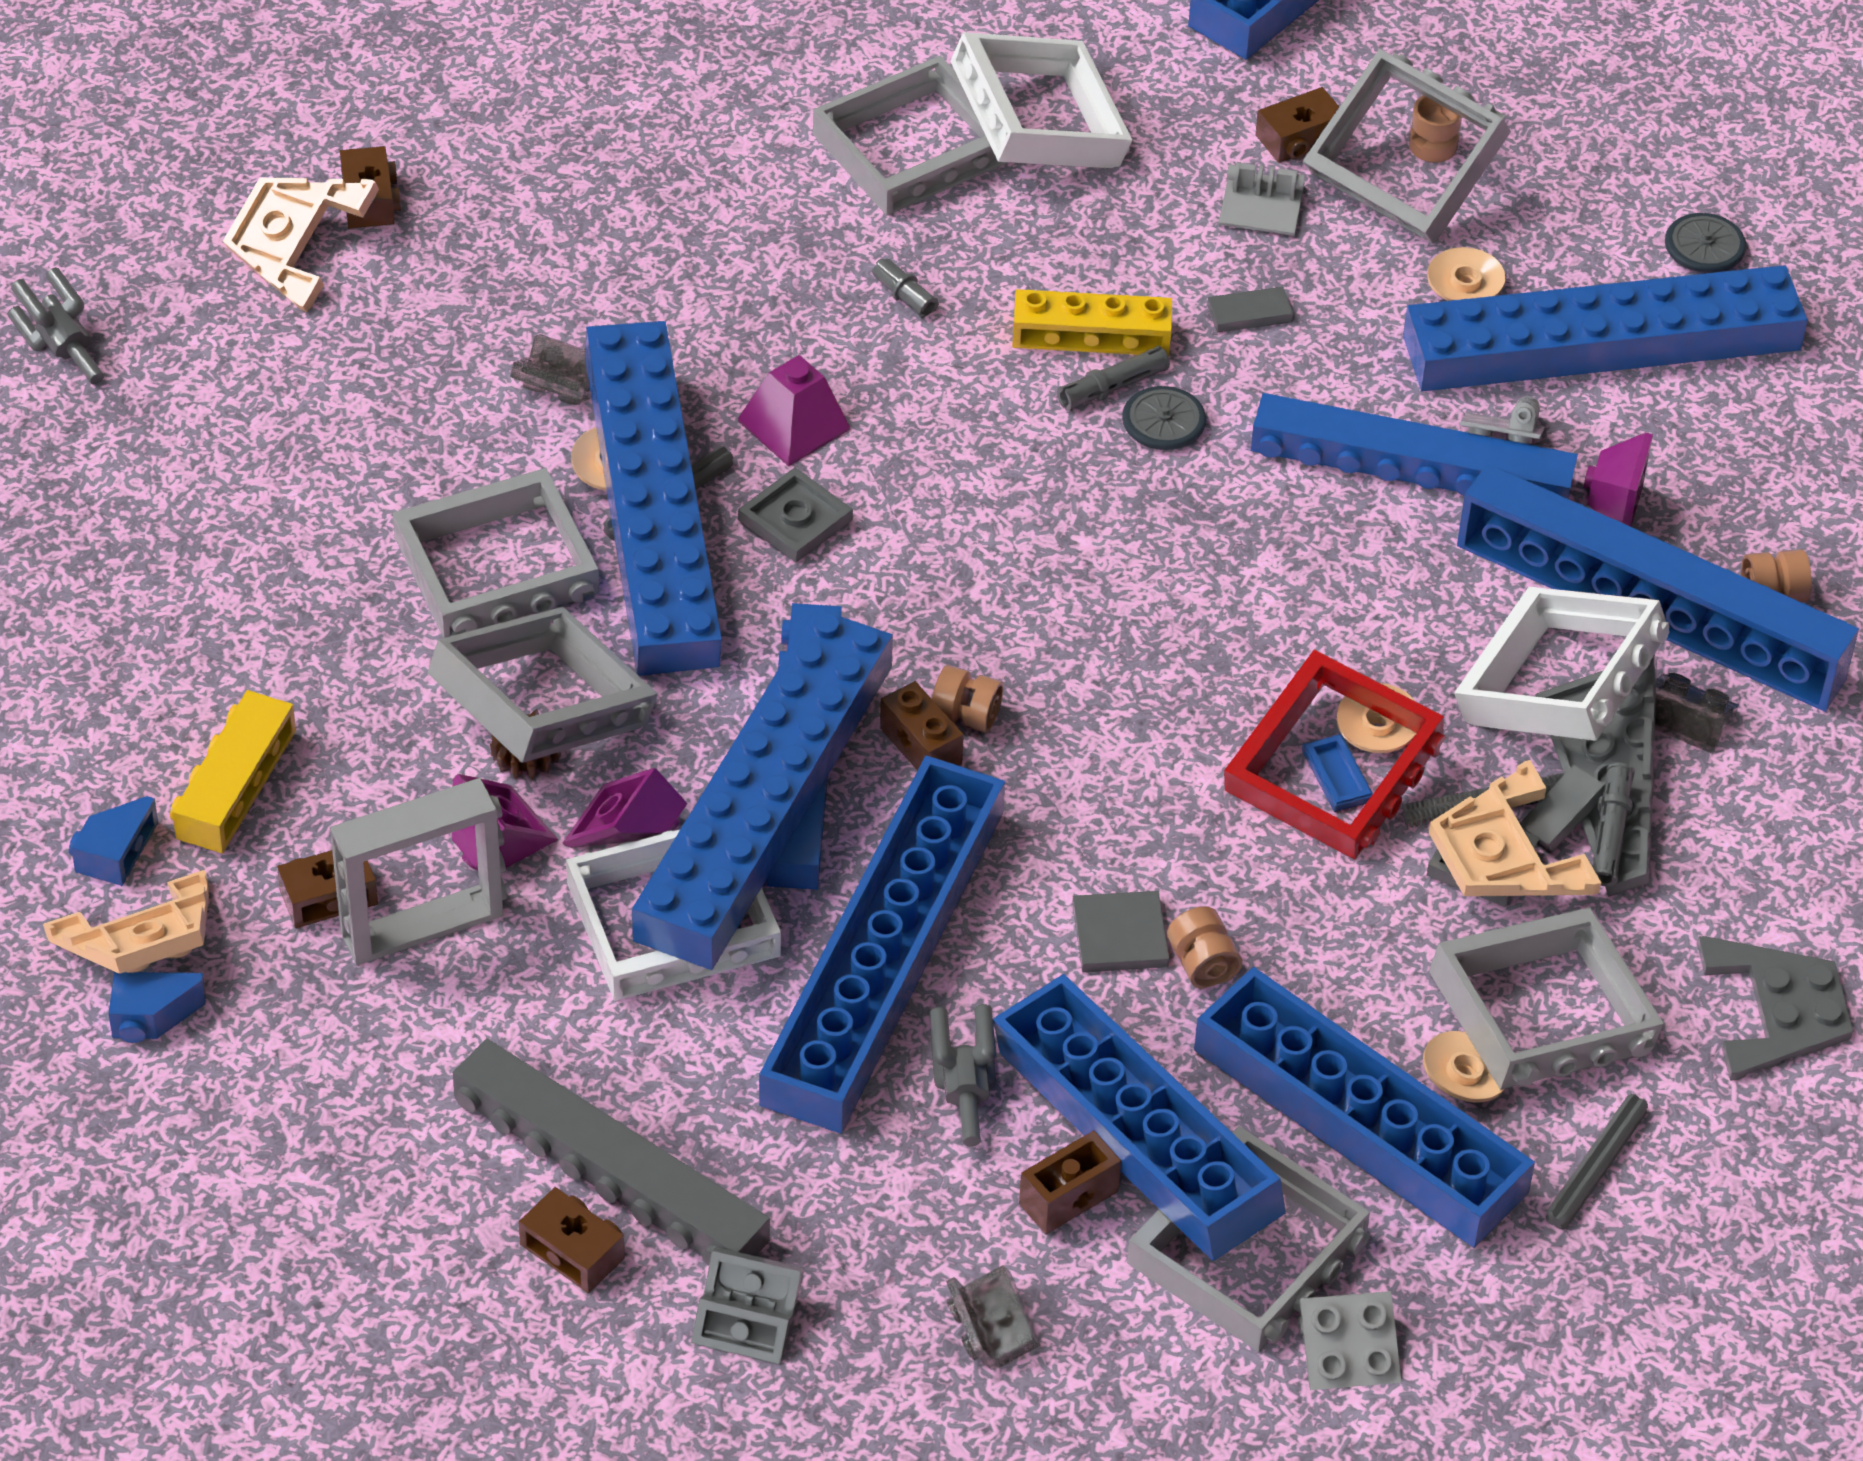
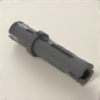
(1100, 383)
(1614, 809)

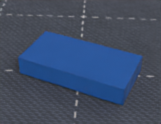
(1337, 772)

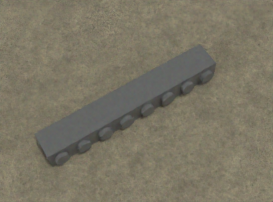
(607, 1154)

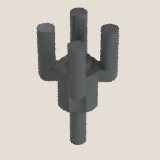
(55, 323)
(965, 1070)

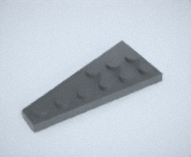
(1625, 740)

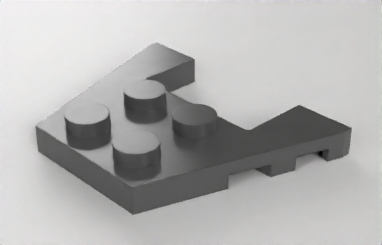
(1796, 1001)

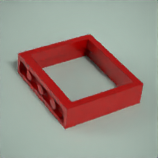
(1319, 670)

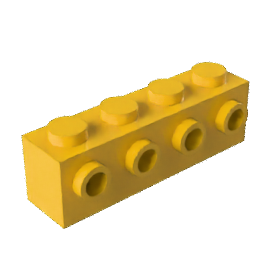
(1091, 322)
(233, 771)

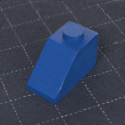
(114, 840)
(152, 1003)

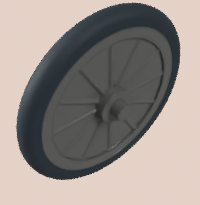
(1705, 242)
(1164, 417)

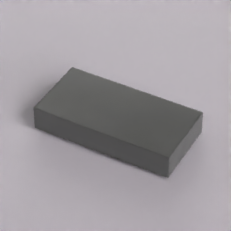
(1250, 309)
(1563, 807)

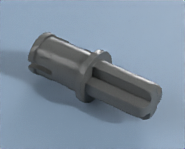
(905, 287)

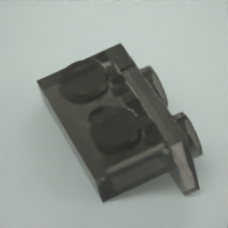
(554, 368)
(1691, 712)
(993, 1318)

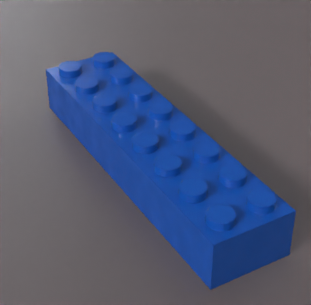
(1364, 1106)
(1145, 1116)

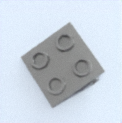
(1262, 200)
(1521, 427)
(1349, 1340)

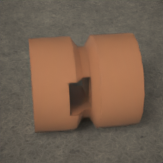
(1433, 131)
(1786, 573)
(954, 691)
(1204, 947)

